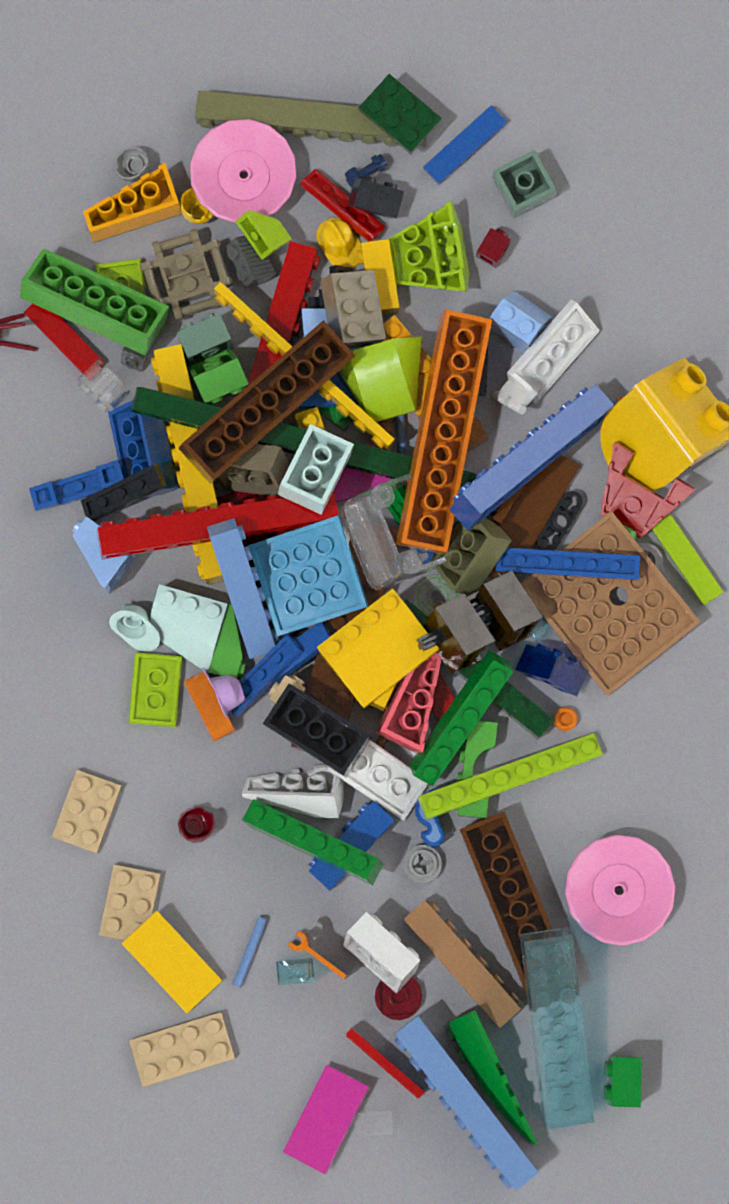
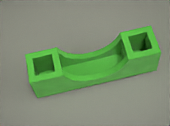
(479, 740)

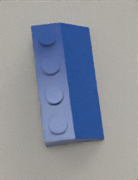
(141, 443)

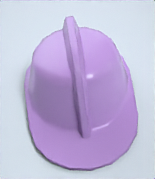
(227, 691)

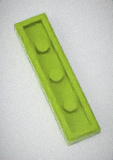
(687, 560)

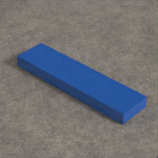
(464, 145)
(308, 642)
(267, 671)

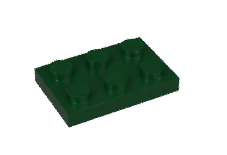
(400, 114)

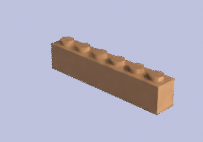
(462, 964)

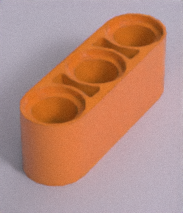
(208, 706)

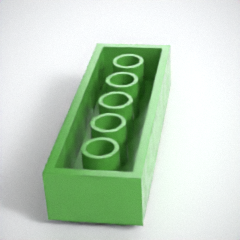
(94, 301)

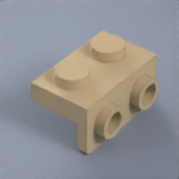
(278, 688)

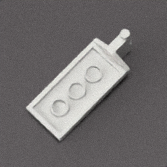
(547, 358)

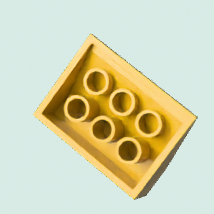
(376, 648)

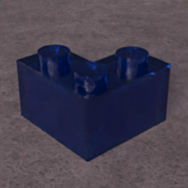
(552, 668)

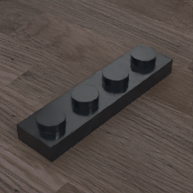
(123, 493)

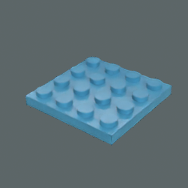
(308, 575)

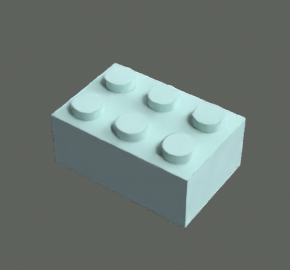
(315, 469)

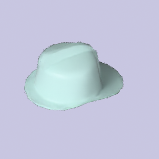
(134, 627)

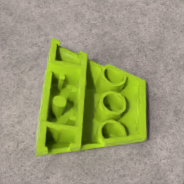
(432, 252)
(385, 377)

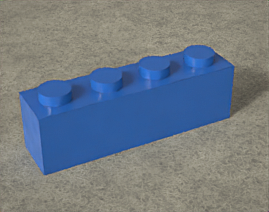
(358, 833)

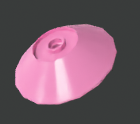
(240, 148)
(645, 884)

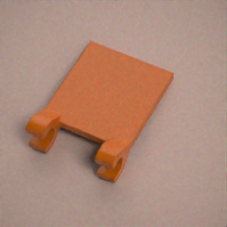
(304, 946)

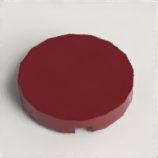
(399, 1005)

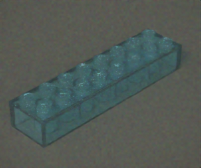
(557, 1028)

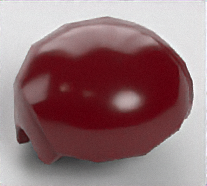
(196, 824)

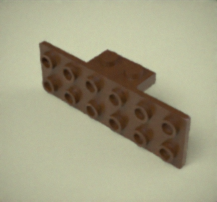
(532, 505)

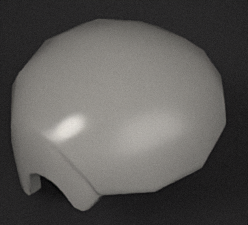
(132, 164)

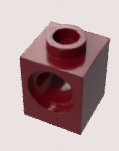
(493, 247)

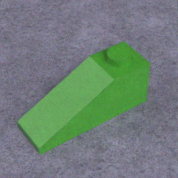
(228, 651)

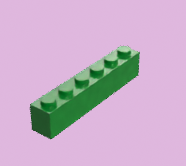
(461, 717)
(313, 842)

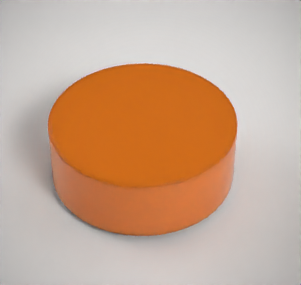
(565, 719)

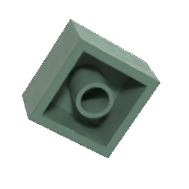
(524, 183)
(204, 338)

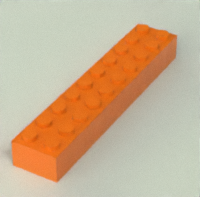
(444, 431)

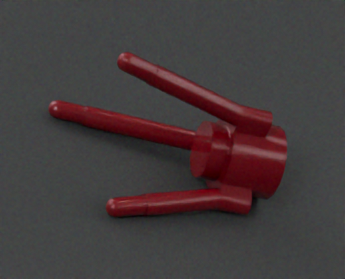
(13, 325)

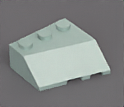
(188, 623)

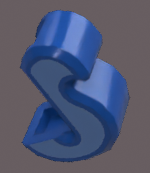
(434, 835)

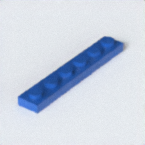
(569, 564)

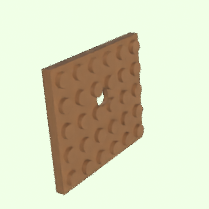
(606, 637)

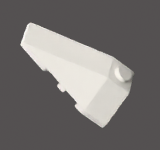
(306, 792)

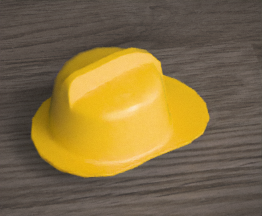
(338, 242)

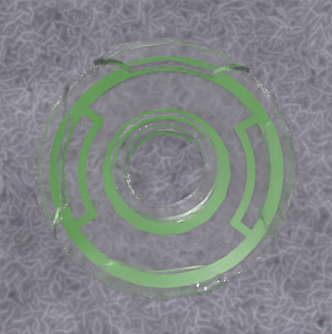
(427, 587)

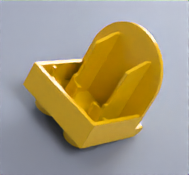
(668, 424)

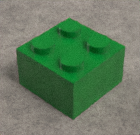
(623, 1081)

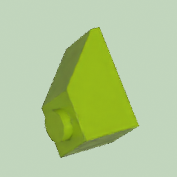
(263, 233)

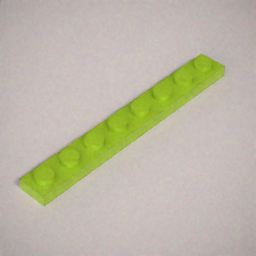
(509, 776)

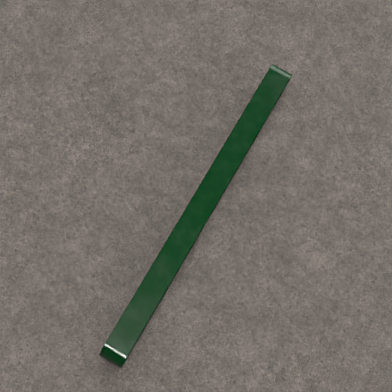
(288, 437)

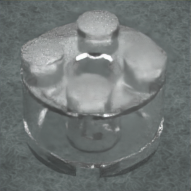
(103, 386)

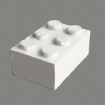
(381, 951)

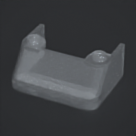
(374, 541)

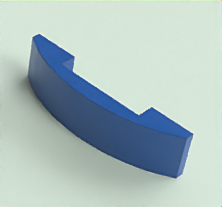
(76, 487)

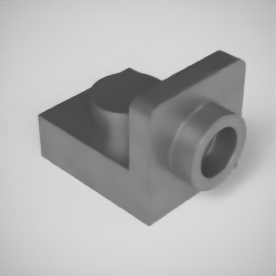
(133, 359)

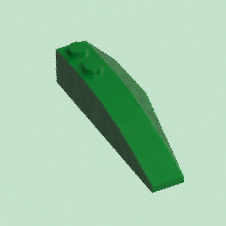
(484, 1064)

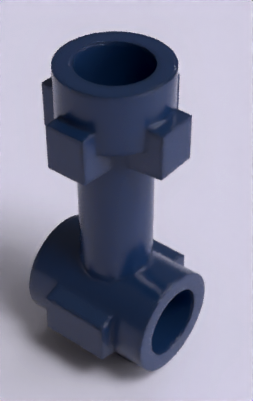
(378, 163)

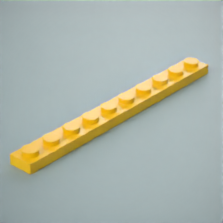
(277, 344)

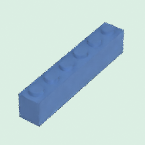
(241, 587)

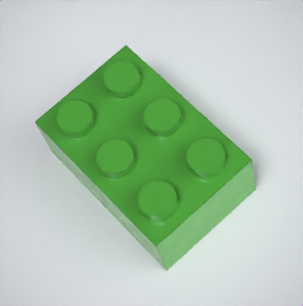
(218, 376)

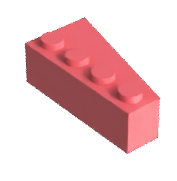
(410, 706)

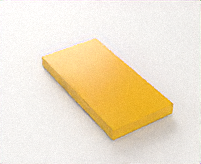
(171, 961)

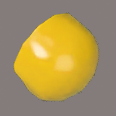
(192, 209)

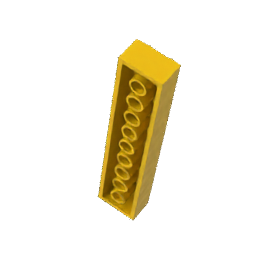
(175, 380)

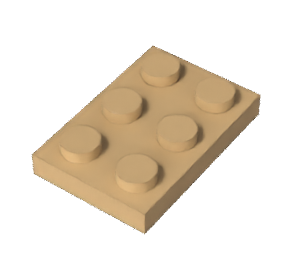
(86, 811)
(128, 901)

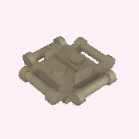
(186, 274)

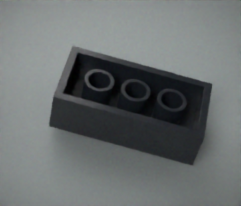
(317, 730)

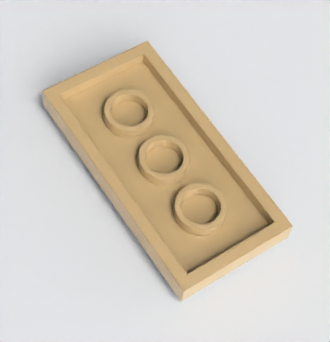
(182, 1049)

